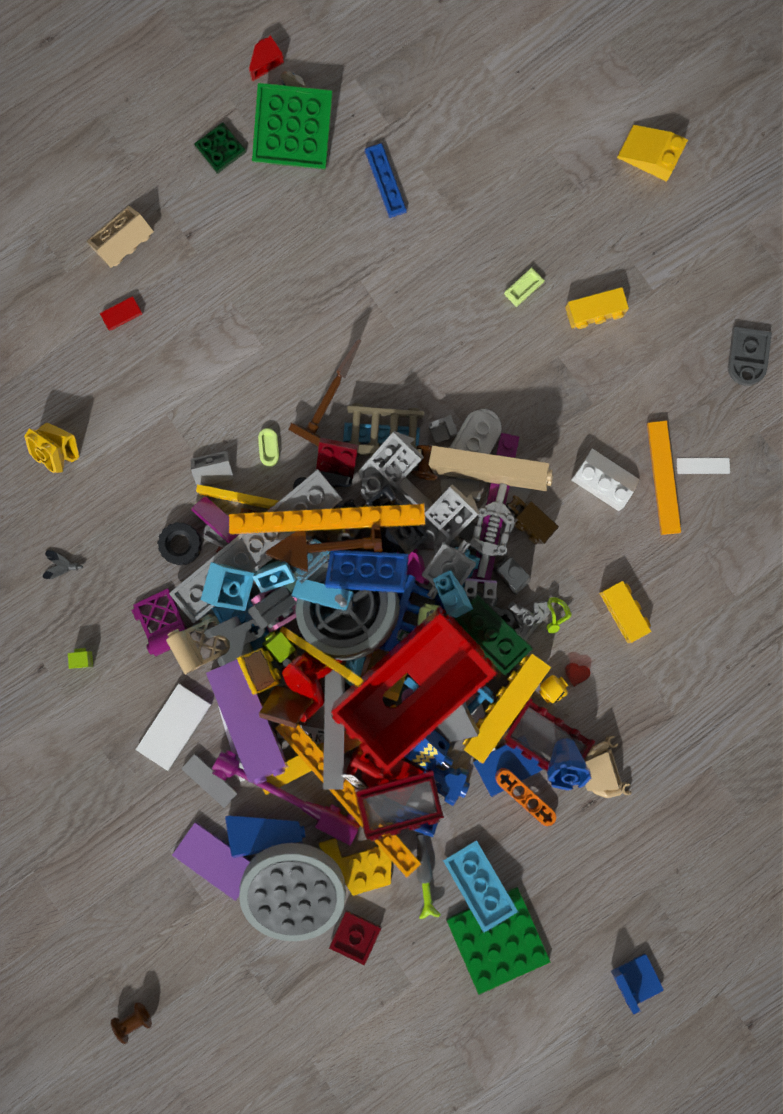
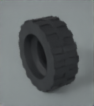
(165, 543)

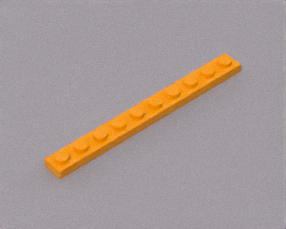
(327, 519)
(314, 758)

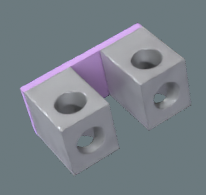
(488, 584)

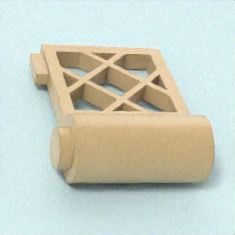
(185, 647)

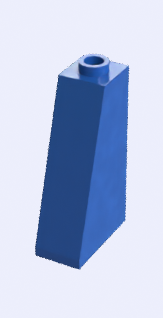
(256, 834)

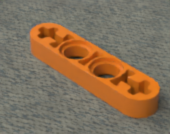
(525, 797)

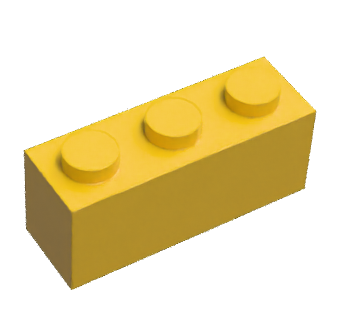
(597, 308)
(626, 611)

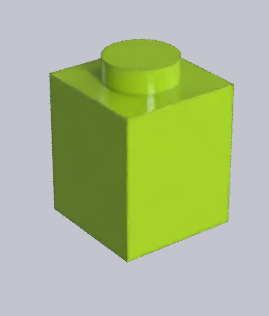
(278, 646)

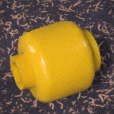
(553, 689)

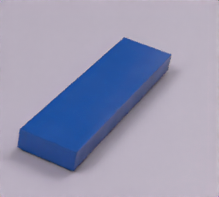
(385, 180)

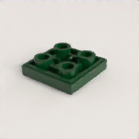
(220, 148)

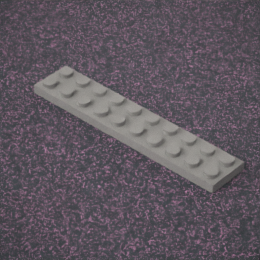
(249, 550)

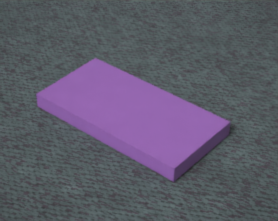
(212, 860)

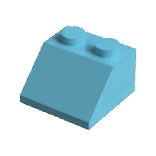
(227, 586)

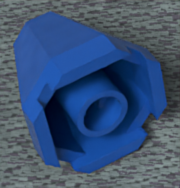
(567, 766)

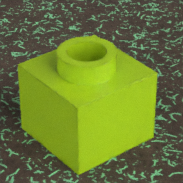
(80, 659)

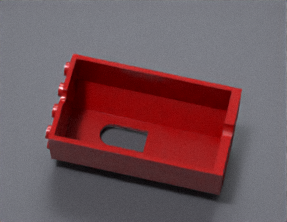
(444, 665)

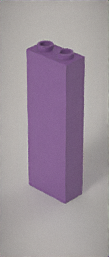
(251, 735)

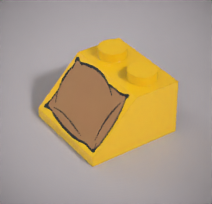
(259, 670)

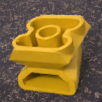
(51, 446)

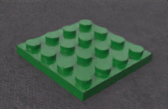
(292, 126)
(502, 951)

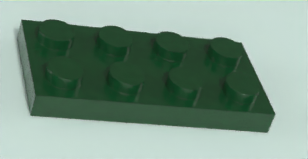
(494, 635)

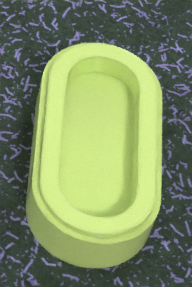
(268, 447)

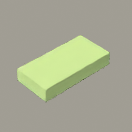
(524, 287)

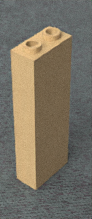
(490, 468)

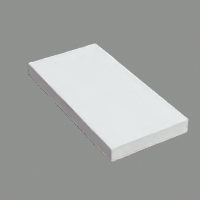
(173, 727)

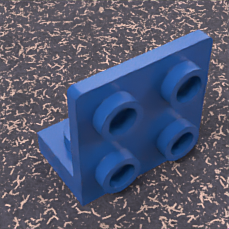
(637, 981)

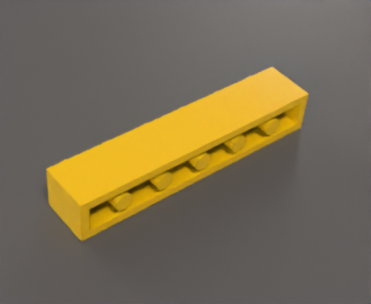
(506, 707)

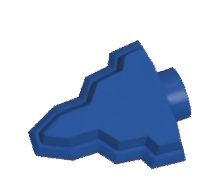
(451, 783)

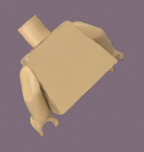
(604, 772)

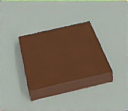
(285, 707)

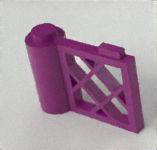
(157, 640)

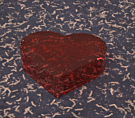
(576, 673)

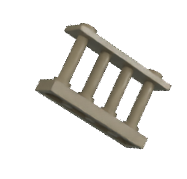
(358, 409)

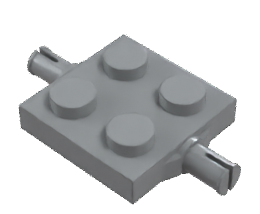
(448, 559)

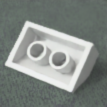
(605, 480)

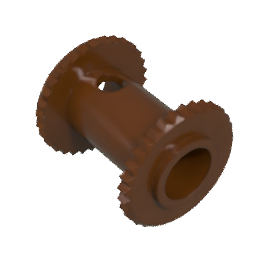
(424, 471)
(127, 1025)

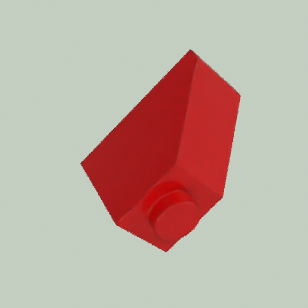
(265, 58)

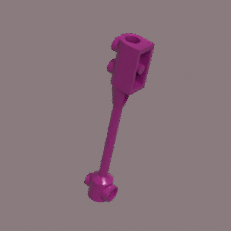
(328, 818)

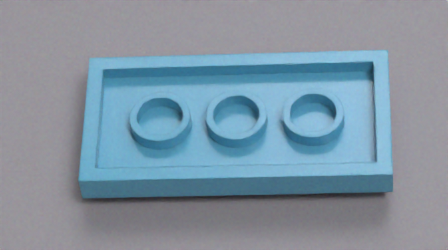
(480, 886)

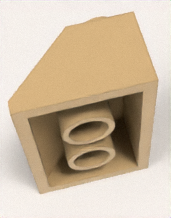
(120, 236)

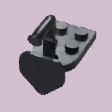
(403, 538)

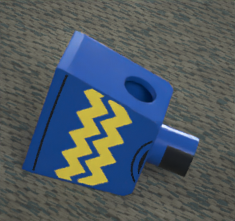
(431, 752)

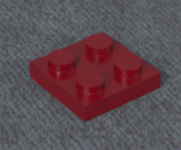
(336, 457)
(355, 937)

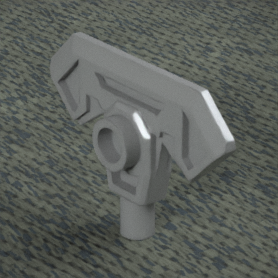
(528, 620)

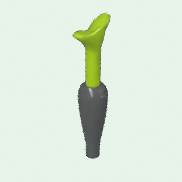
(424, 876)

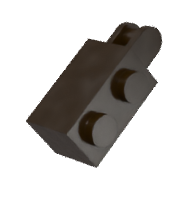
(532, 520)

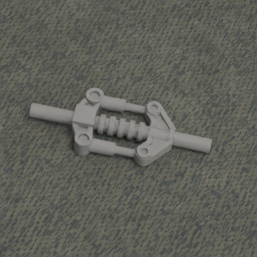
(487, 548)

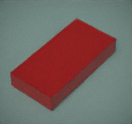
(121, 313)

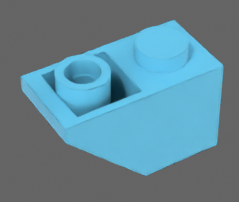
(452, 594)

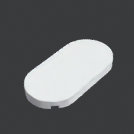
(478, 432)

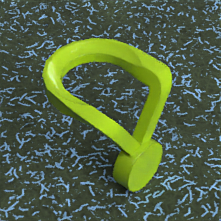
(554, 627)

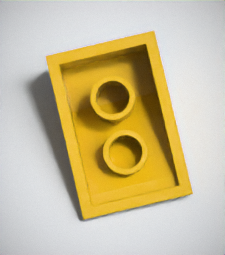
(653, 150)

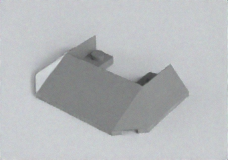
(391, 466)

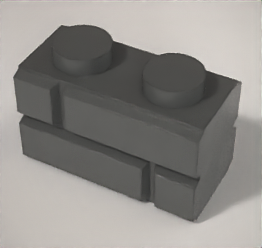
(272, 607)

